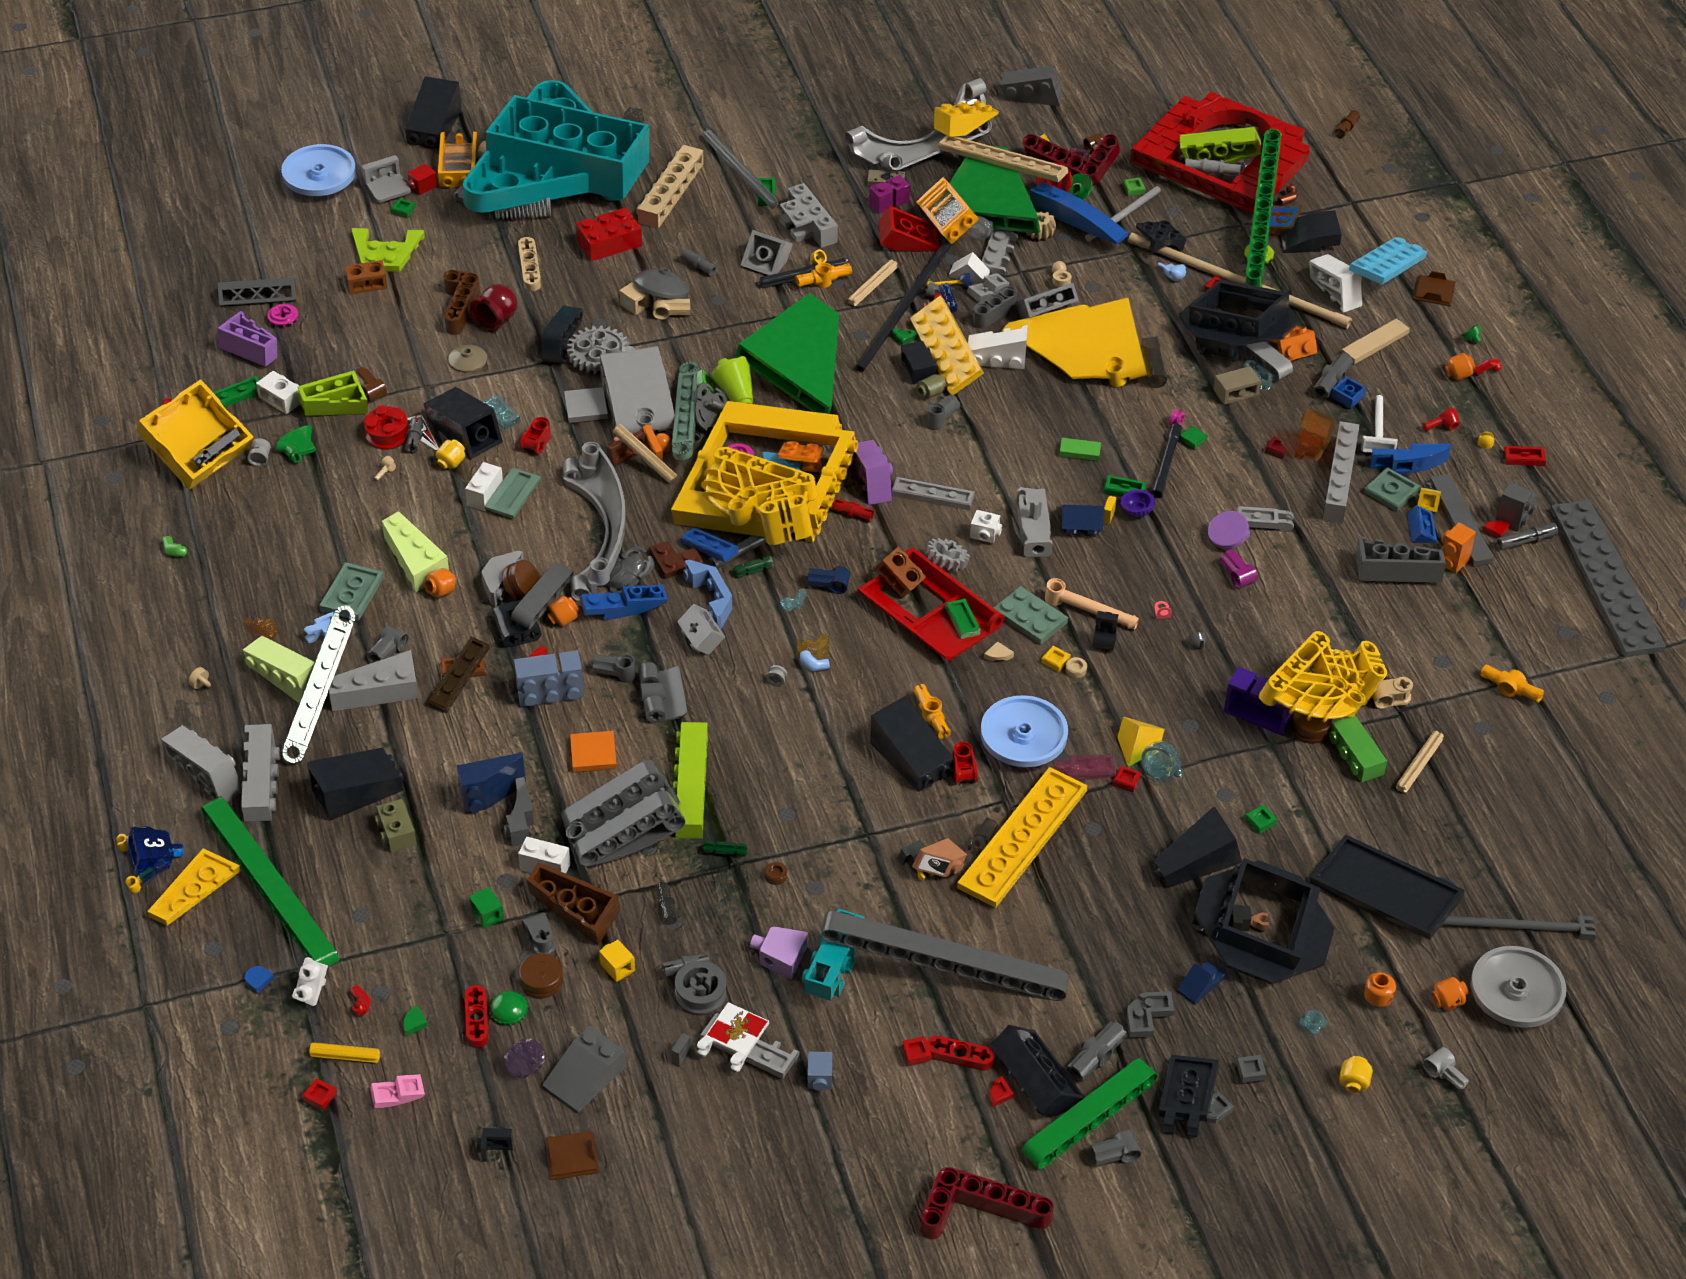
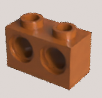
(366, 277)
(897, 575)

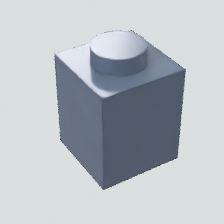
(819, 1070)

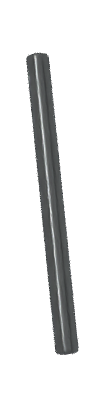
(741, 169)

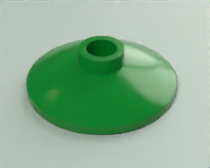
(1081, 186)

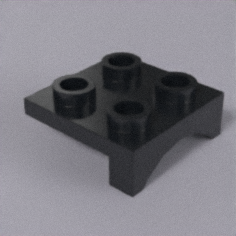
(1161, 235)

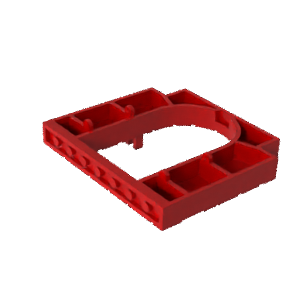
(1161, 148)

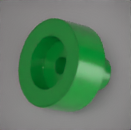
(1472, 333)

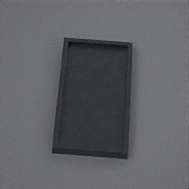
(1387, 886)

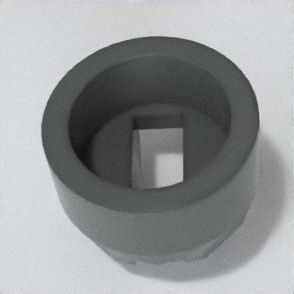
(931, 289)
(1197, 640)

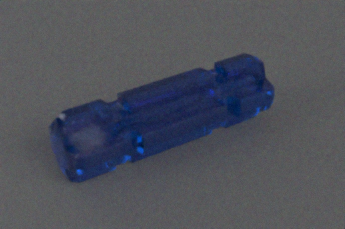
(948, 296)

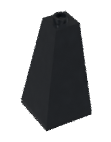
(1199, 851)

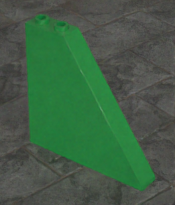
(996, 195)
(797, 352)

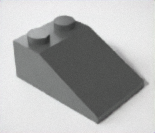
(585, 1069)

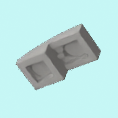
(989, 286)

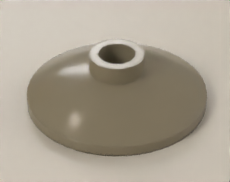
(467, 358)

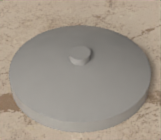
(1518, 986)

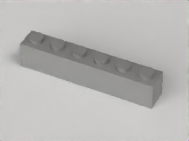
(1341, 472)

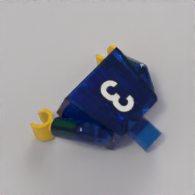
(149, 853)

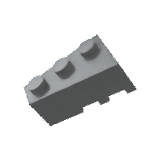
(1033, 86)

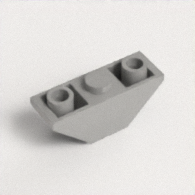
(493, 575)

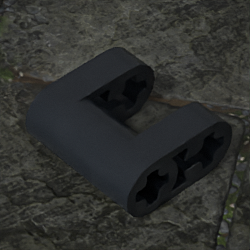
(509, 630)

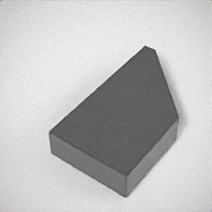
(1219, 1108)

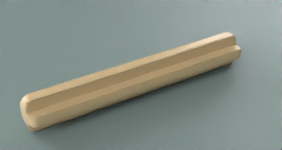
(872, 282)
(644, 453)
(1419, 761)

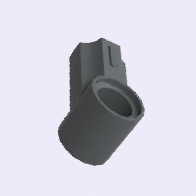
(939, 412)
(389, 642)
(619, 666)
(1121, 1147)

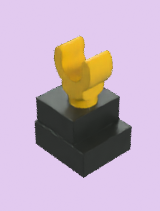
(908, 855)

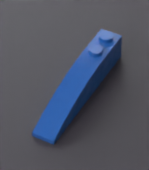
(1075, 212)

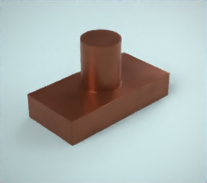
(619, 451)

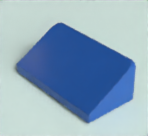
(1421, 525)

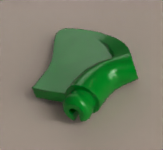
(296, 443)

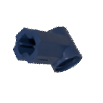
(834, 579)

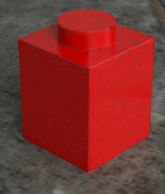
(422, 179)

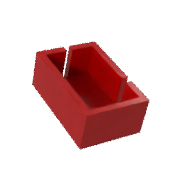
(609, 234)

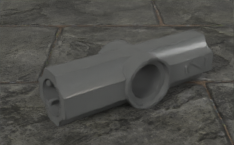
(1332, 375)
(1096, 1051)

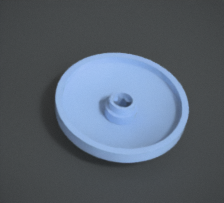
(318, 170)
(1024, 731)

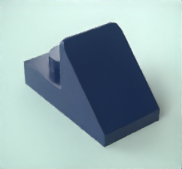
(1200, 981)

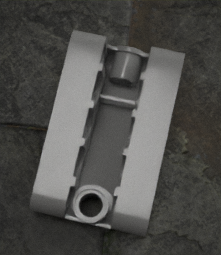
(637, 389)

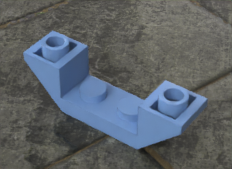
(702, 574)

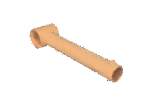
(1056, 594)

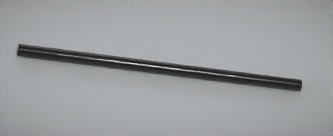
(903, 306)

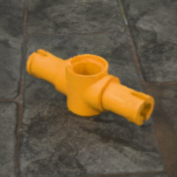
(823, 275)
(1512, 683)
(932, 711)

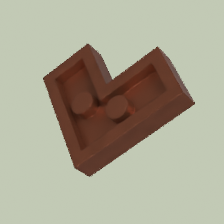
(670, 562)

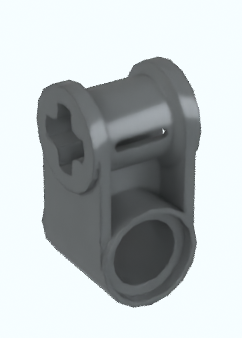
(539, 933)

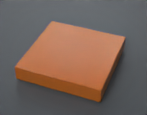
(593, 751)

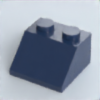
(1082, 518)

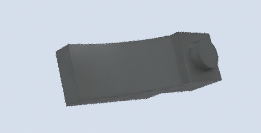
(521, 815)

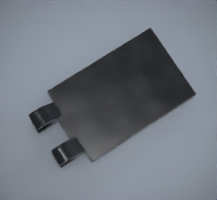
(1188, 1092)

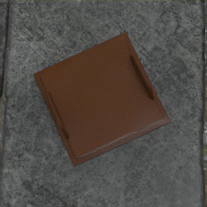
(1434, 289)
(571, 1155)

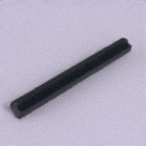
(789, 276)

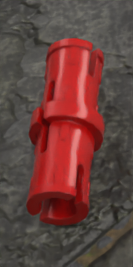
(853, 509)

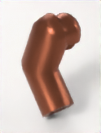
(1290, 196)

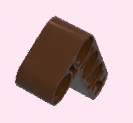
(464, 288)

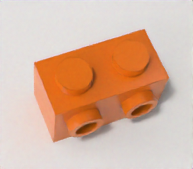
(1457, 546)

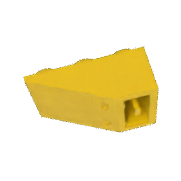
(962, 118)

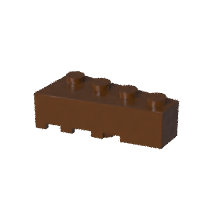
(574, 900)

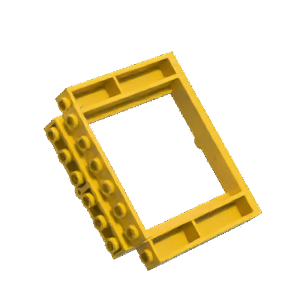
(771, 422)

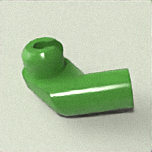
(173, 549)

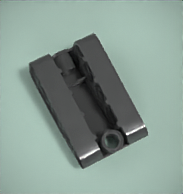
(623, 815)

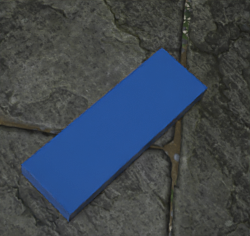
(709, 544)

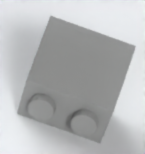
(766, 253)

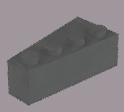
(1398, 562)

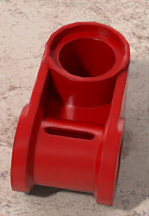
(536, 435)
(964, 763)

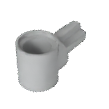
(1442, 1065)

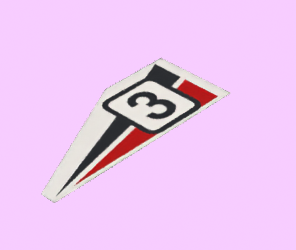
(427, 437)

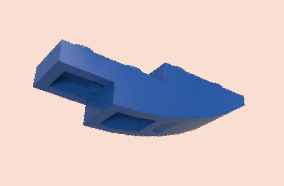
(1412, 460)
(629, 602)

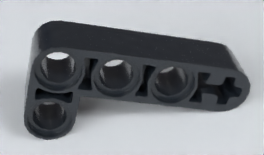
(559, 332)

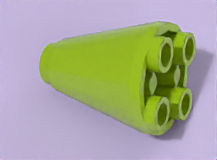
(734, 379)

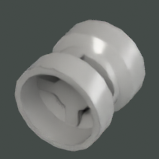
(259, 452)

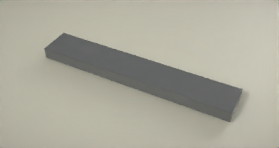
(1458, 512)

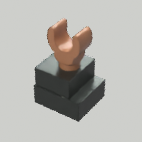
(1242, 919)

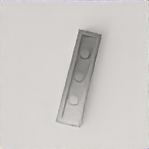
(933, 493)

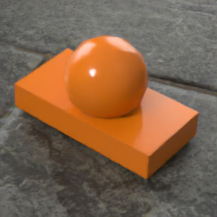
(657, 444)

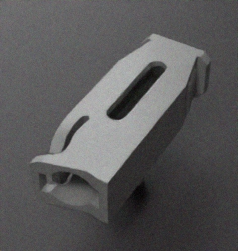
(1034, 522)

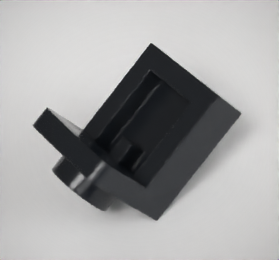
(494, 1139)

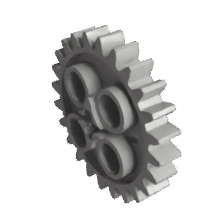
(587, 347)

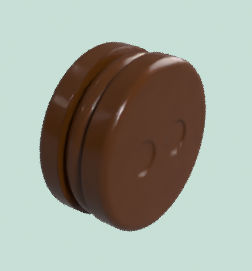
(520, 578)
(1310, 731)
(541, 975)

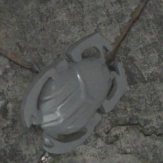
(710, 407)
(629, 569)

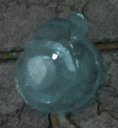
(1161, 760)

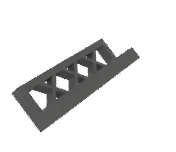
(252, 285)

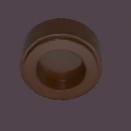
(775, 873)

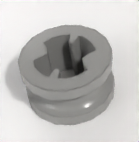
(776, 675)

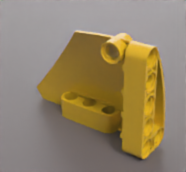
(1088, 341)

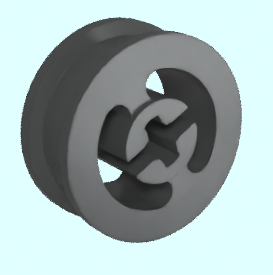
(702, 978)

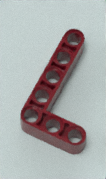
(1071, 160)
(981, 1200)

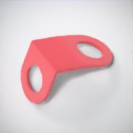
(1164, 612)

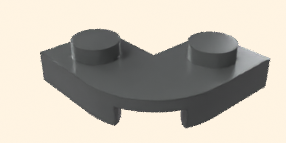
(1144, 1008)

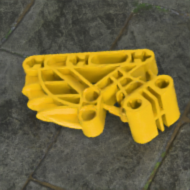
(777, 498)
(1338, 682)

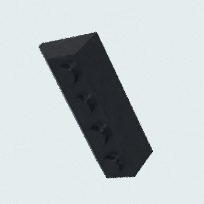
(1036, 1070)

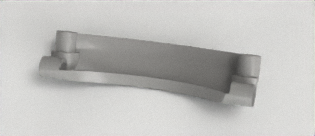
(598, 482)

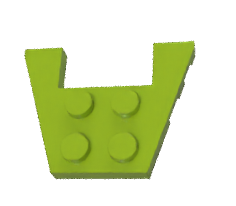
(392, 253)

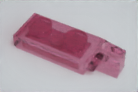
(1087, 766)

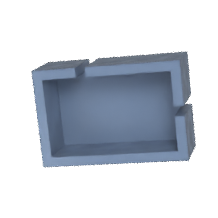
(542, 683)

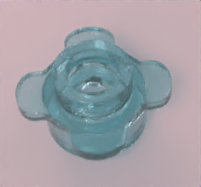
(1317, 1018)

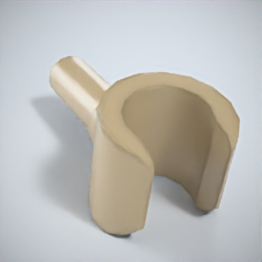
(388, 464)

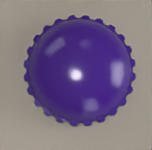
(1137, 503)

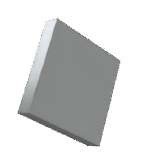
(586, 405)

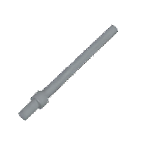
(1133, 206)

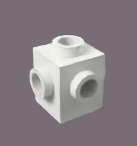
(985, 526)

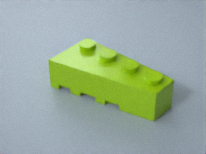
(1221, 145)

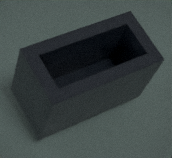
(918, 361)

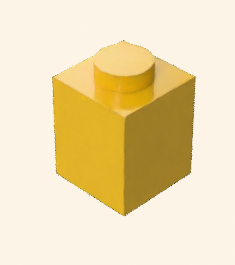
(617, 960)

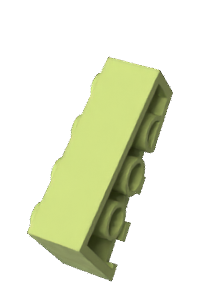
(413, 549)
(279, 666)

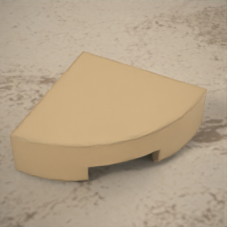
(998, 652)

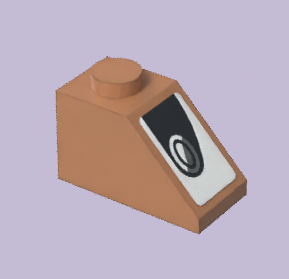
(940, 858)

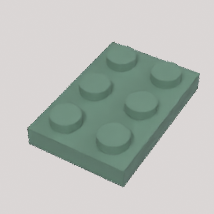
(352, 588)
(1031, 615)

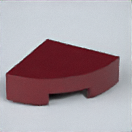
(1275, 448)

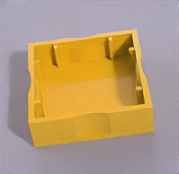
(187, 426)

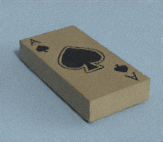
(879, 176)

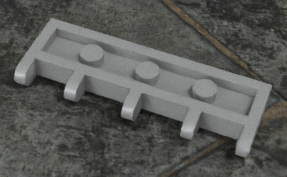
(996, 250)
(764, 1055)

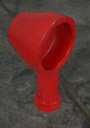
(1448, 418)

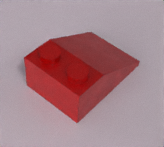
(907, 232)

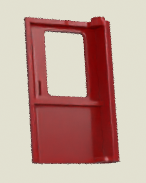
(936, 627)

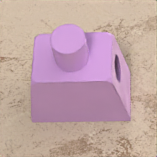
(781, 950)

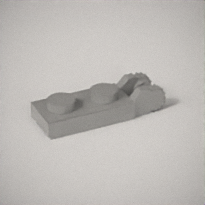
(1267, 518)

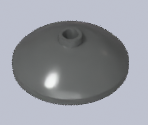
(661, 283)

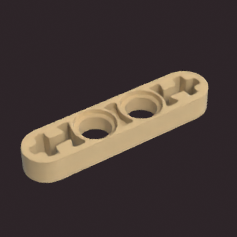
(529, 264)

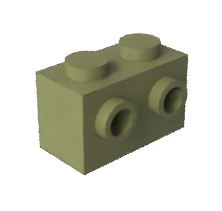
(396, 825)

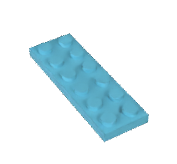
(1388, 260)

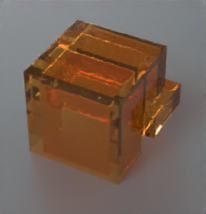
(1314, 434)

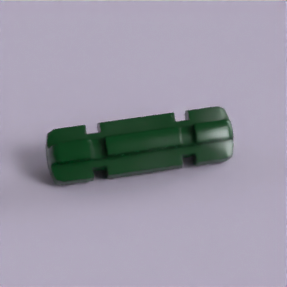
(753, 566)
(725, 848)

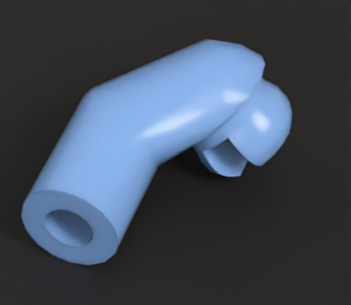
(812, 663)

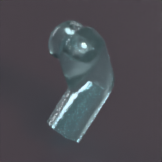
(792, 604)

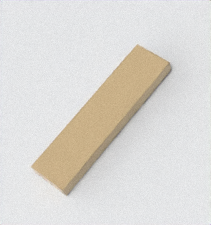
(1376, 340)

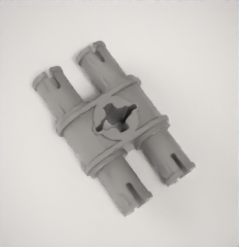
(1217, 169)

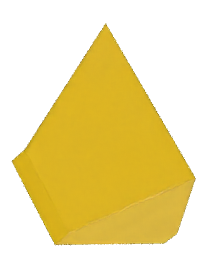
(1135, 736)

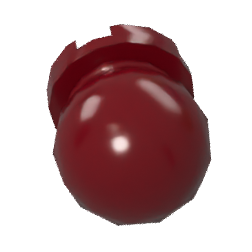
(494, 307)

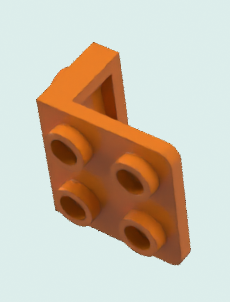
(1297, 343)
(809, 454)

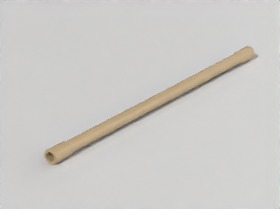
(1334, 317)

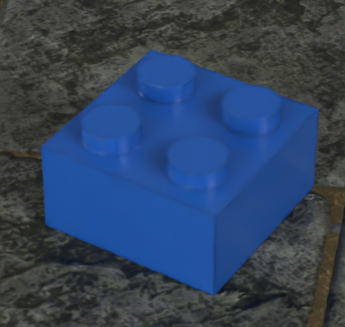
(1348, 392)

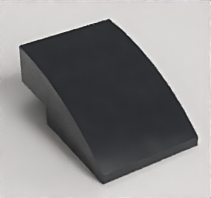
(1312, 232)

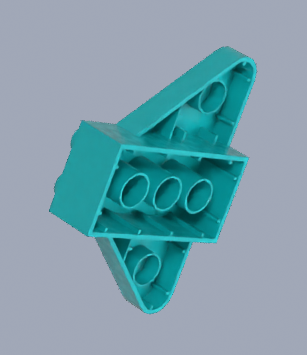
(555, 150)

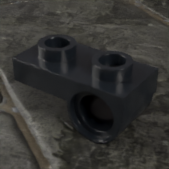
(1105, 630)

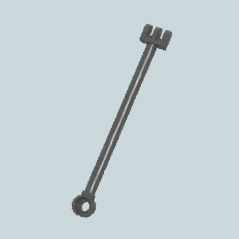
(1584, 925)

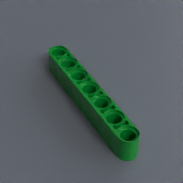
(1089, 1113)

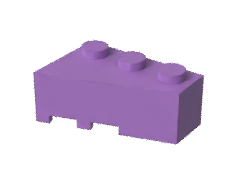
(247, 340)
(874, 470)

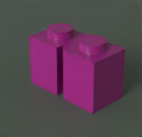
(882, 194)

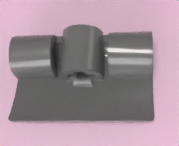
(661, 693)

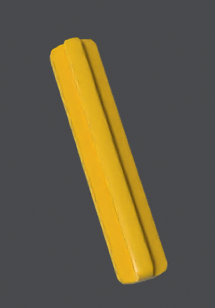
(344, 1052)

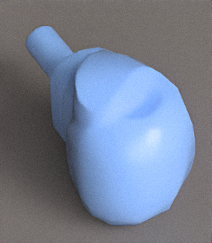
(1173, 272)

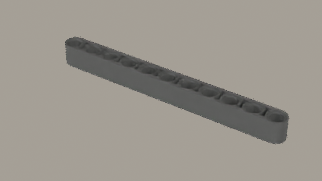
(944, 955)

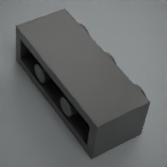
(1047, 301)

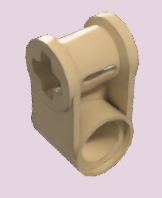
(1391, 693)

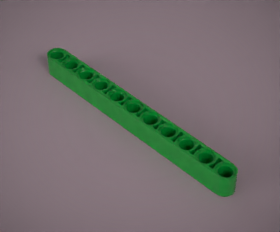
(1263, 208)
(269, 882)

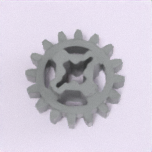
(947, 554)

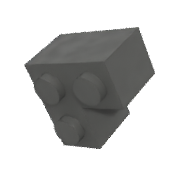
(1516, 506)

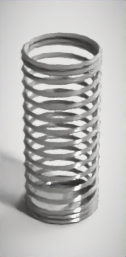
(539, 205)

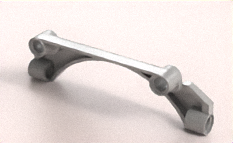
(904, 153)

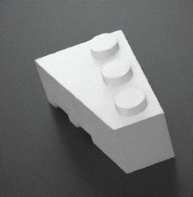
(1336, 278)
(1000, 349)

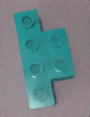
(829, 954)

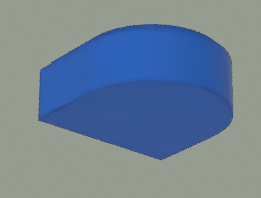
(258, 978)

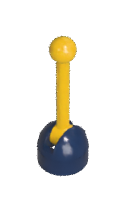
(964, 281)

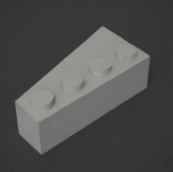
(375, 683)
(203, 762)
(259, 773)

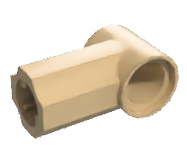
(665, 307)

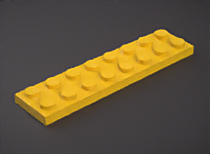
(1022, 837)

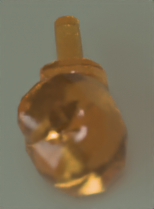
(265, 626)

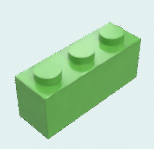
(1357, 748)

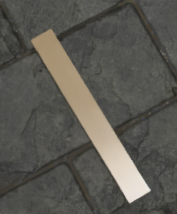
(1003, 158)

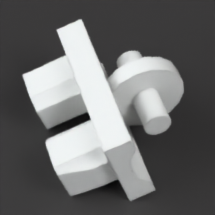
(310, 981)

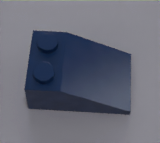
(489, 781)

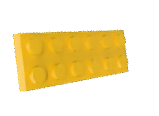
(947, 345)

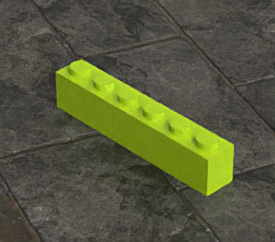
(691, 777)

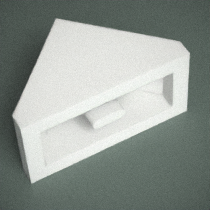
(972, 265)

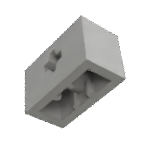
(700, 629)

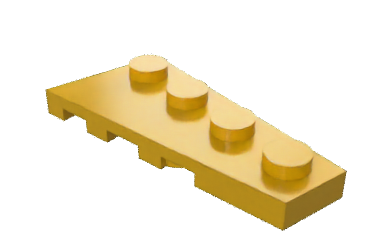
(194, 884)

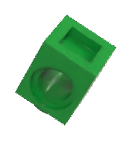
(486, 907)

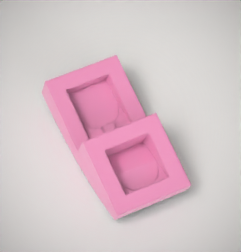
(403, 1090)

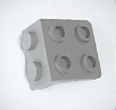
(384, 179)

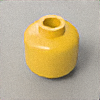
(450, 454)
(1355, 1074)

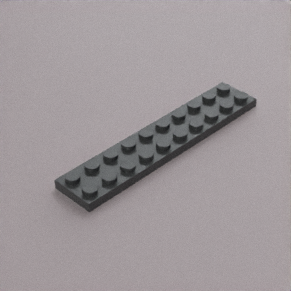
(1607, 579)

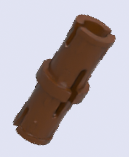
(1347, 124)

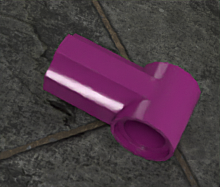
(1240, 572)

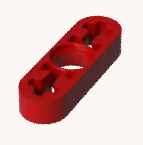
(472, 1024)
(965, 1061)

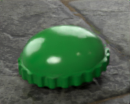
(508, 1008)

